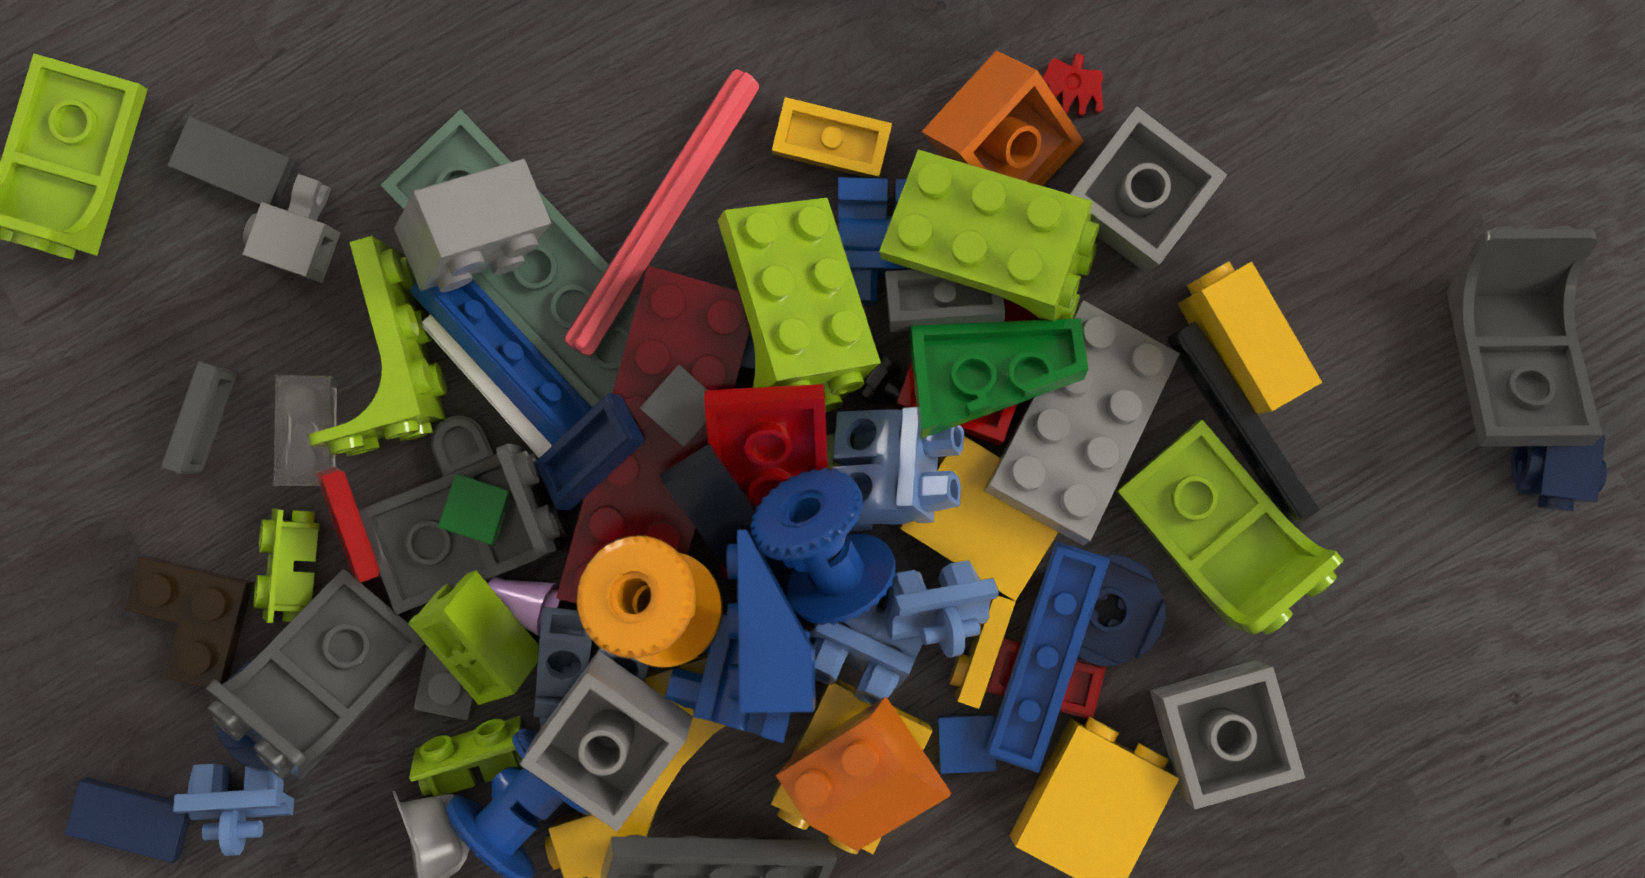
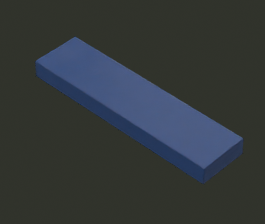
(506, 357)
(1046, 656)

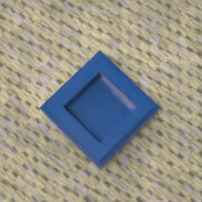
(963, 743)

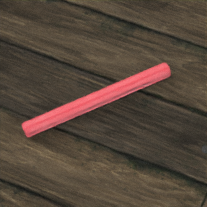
(661, 213)

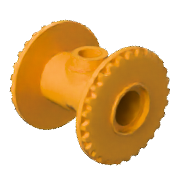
(649, 602)

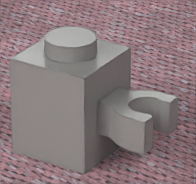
(293, 237)

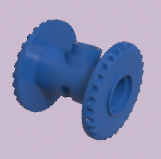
(808, 528)
(510, 818)

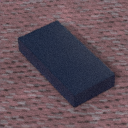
(589, 451)
(127, 820)

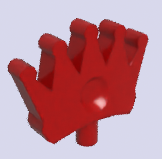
(1075, 83)

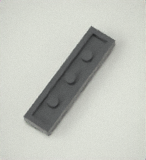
(717, 858)

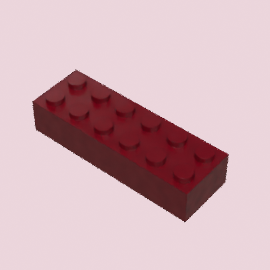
(672, 325)

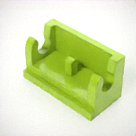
(477, 638)

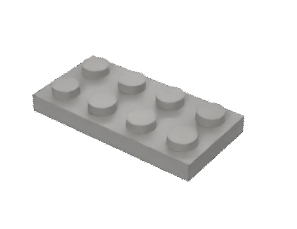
(1082, 435)

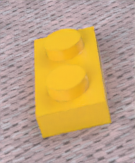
(831, 138)
(973, 670)

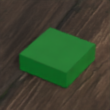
(475, 509)

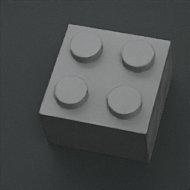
(1146, 189)
(472, 226)
(1227, 734)
(607, 741)

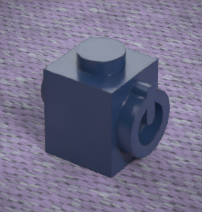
(1560, 474)

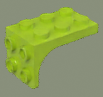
(66, 156)
(993, 234)
(799, 297)
(409, 383)
(1226, 533)

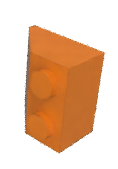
(1005, 123)
(863, 778)

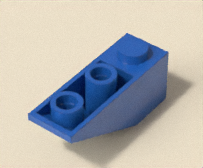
(774, 650)

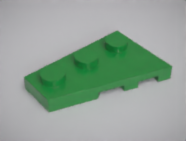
(990, 366)

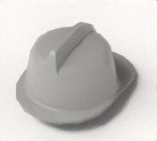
(433, 841)

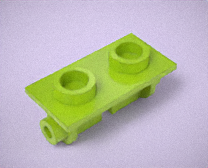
(285, 543)
(446, 761)

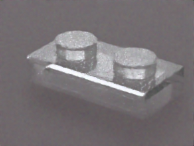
(301, 408)

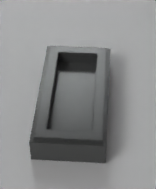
(231, 162)
(199, 418)

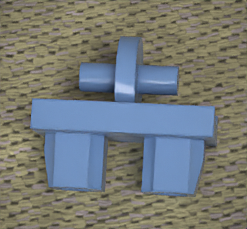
(942, 613)
(211, 800)

